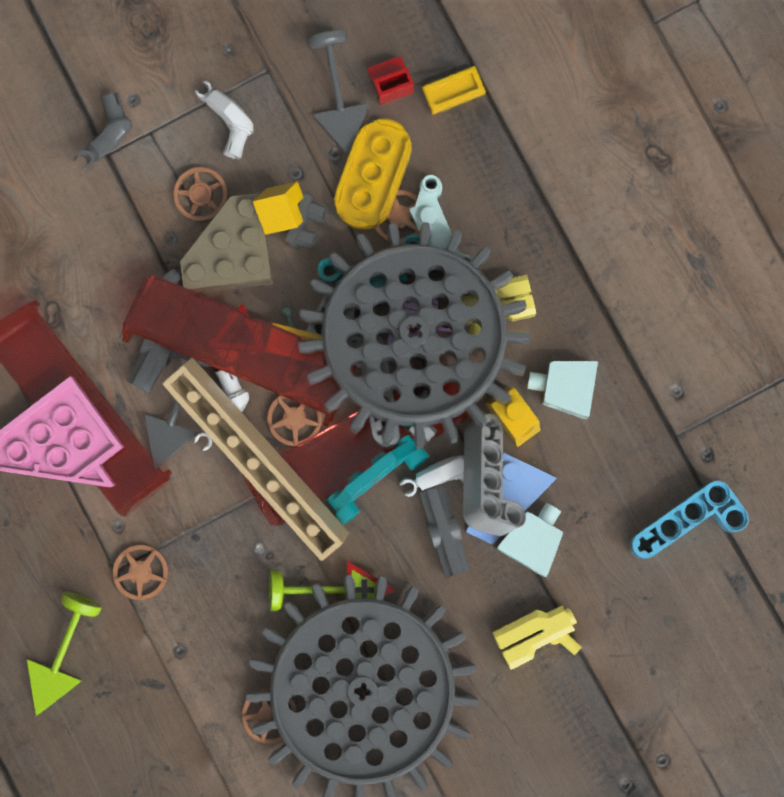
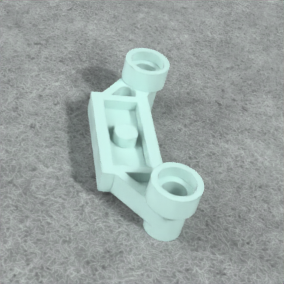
(428, 210)

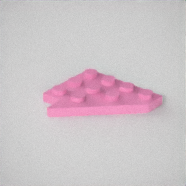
(60, 439)

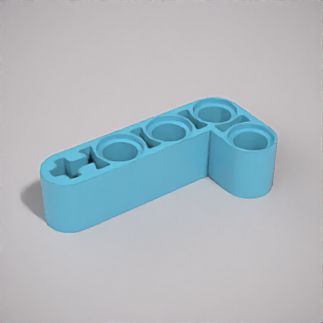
(684, 524)

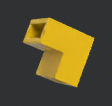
(279, 207)

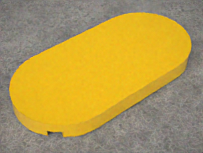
(373, 174)

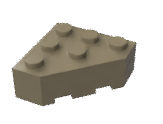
(229, 251)

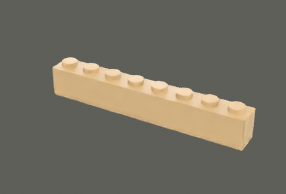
(256, 459)

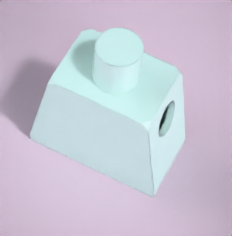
(567, 386)
(535, 541)

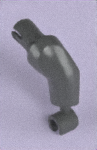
(112, 134)

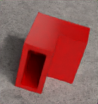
(391, 80)

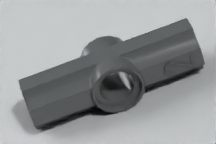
(150, 365)
(444, 531)

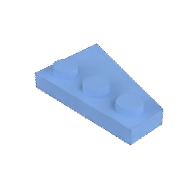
(521, 485)

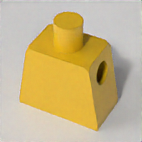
(515, 417)

